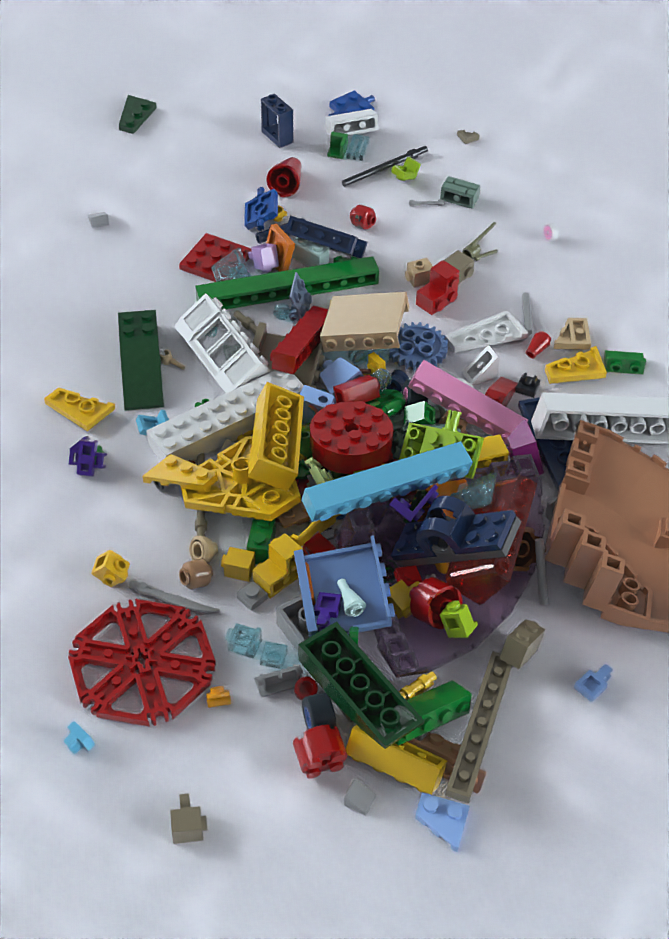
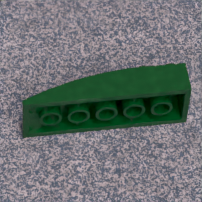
(140, 360)
(357, 685)

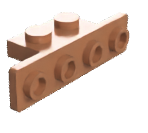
(447, 750)

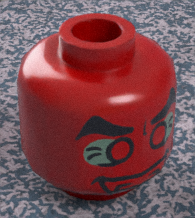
(363, 217)

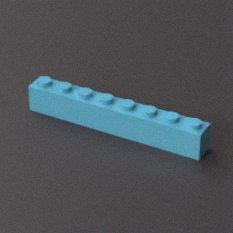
(386, 481)

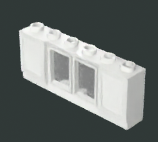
(221, 344)

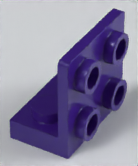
(403, 507)

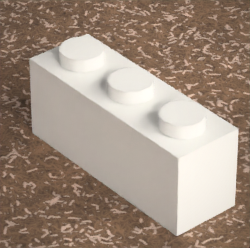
(352, 122)

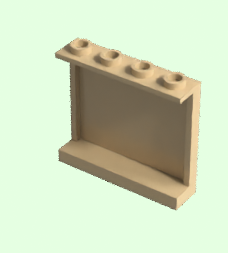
(364, 321)

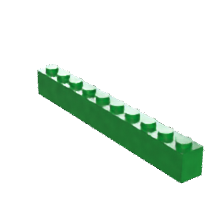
(278, 285)

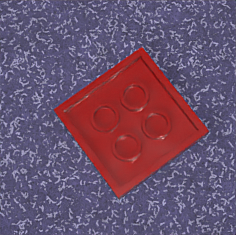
(207, 253)

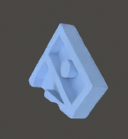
(443, 818)

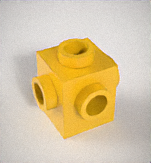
(110, 568)

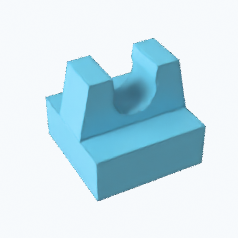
(78, 739)

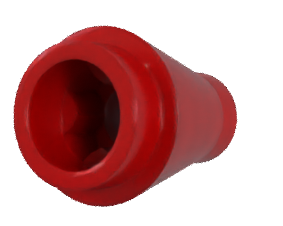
(538, 344)

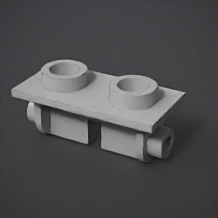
(278, 680)

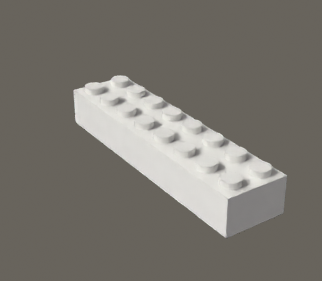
(628, 416)
(210, 423)

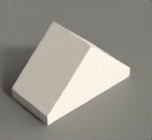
(483, 367)

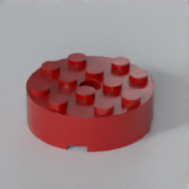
(351, 437)

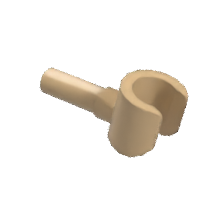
(167, 359)

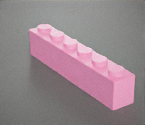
(460, 397)

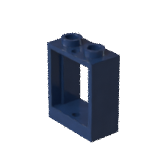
(281, 132)

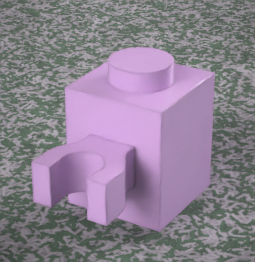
(264, 257)

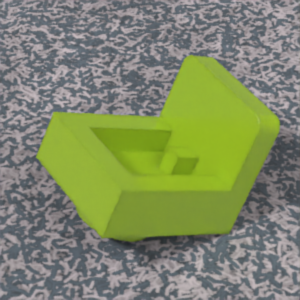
(408, 171)

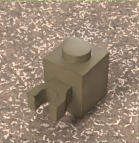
(187, 822)

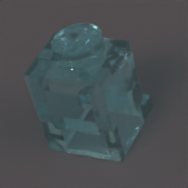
(244, 640)

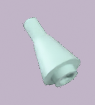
(352, 602)

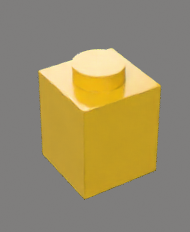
(238, 564)

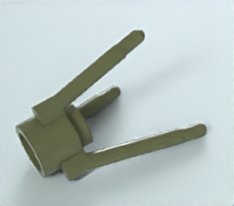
(473, 249)

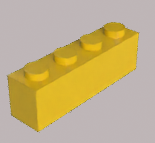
(403, 762)

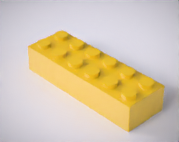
(276, 437)

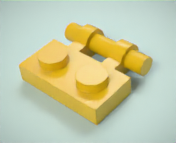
(418, 686)

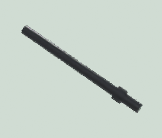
(413, 153)

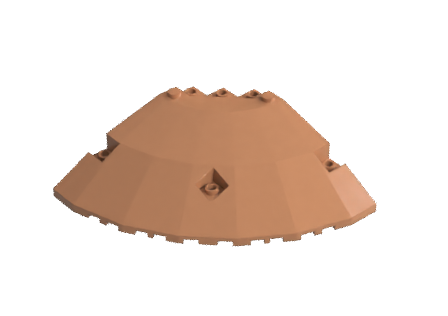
(614, 529)

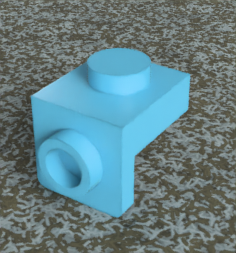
(146, 422)

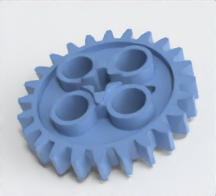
(419, 344)

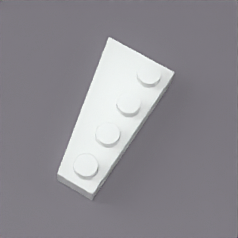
(490, 331)

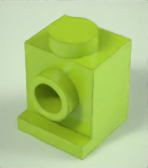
(457, 620)

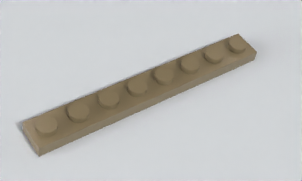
(479, 730)

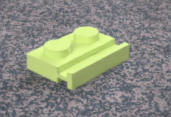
(319, 475)

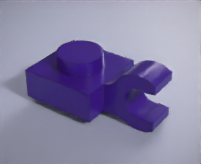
(327, 607)

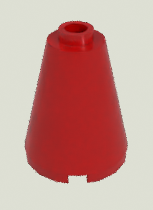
(285, 177)

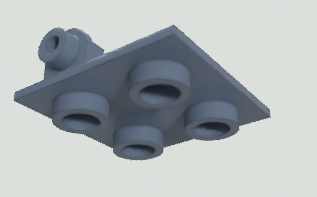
(300, 299)

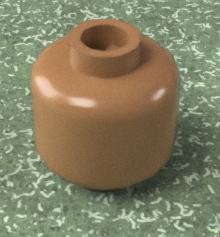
(196, 574)

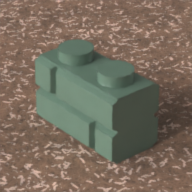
(460, 192)

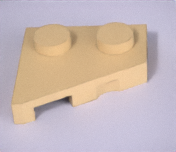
(574, 335)

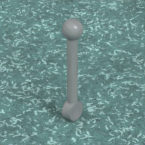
(440, 202)

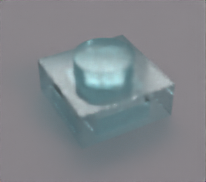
(273, 655)

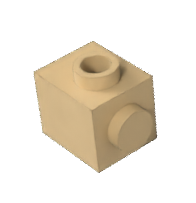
(418, 272)

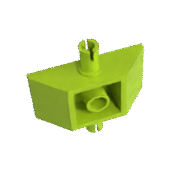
(426, 438)

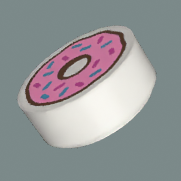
(550, 232)

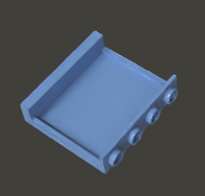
(363, 574)

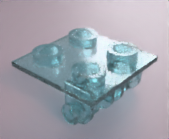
(477, 492)

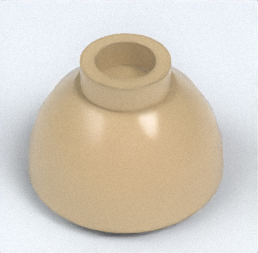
(203, 548)

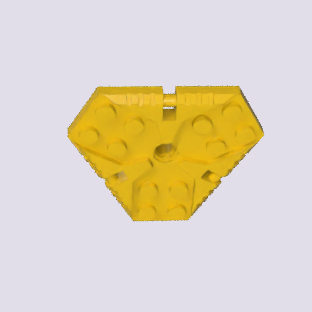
(238, 492)

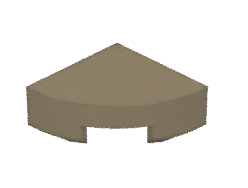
(467, 137)

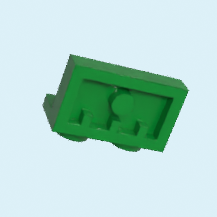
(624, 362)

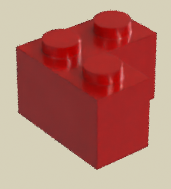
(441, 288)

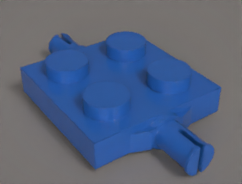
(350, 103)
(261, 209)

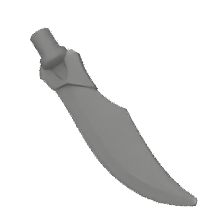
(143, 588)

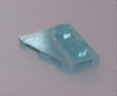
(231, 267)

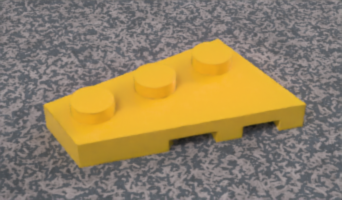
(577, 368)
(79, 409)

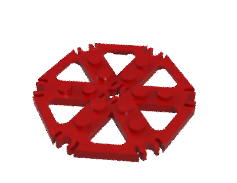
(125, 665)

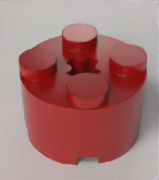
(431, 599)
(320, 750)

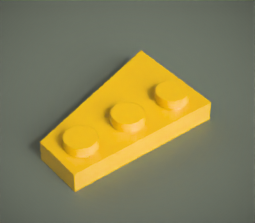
(181, 472)

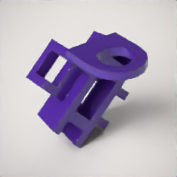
(84, 461)

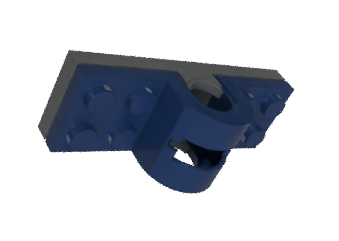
(454, 540)

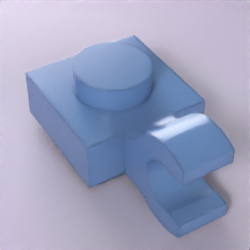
(592, 683)

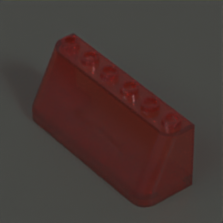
(485, 577)

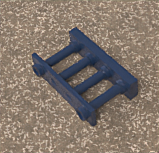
(326, 236)

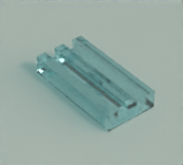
(356, 154)

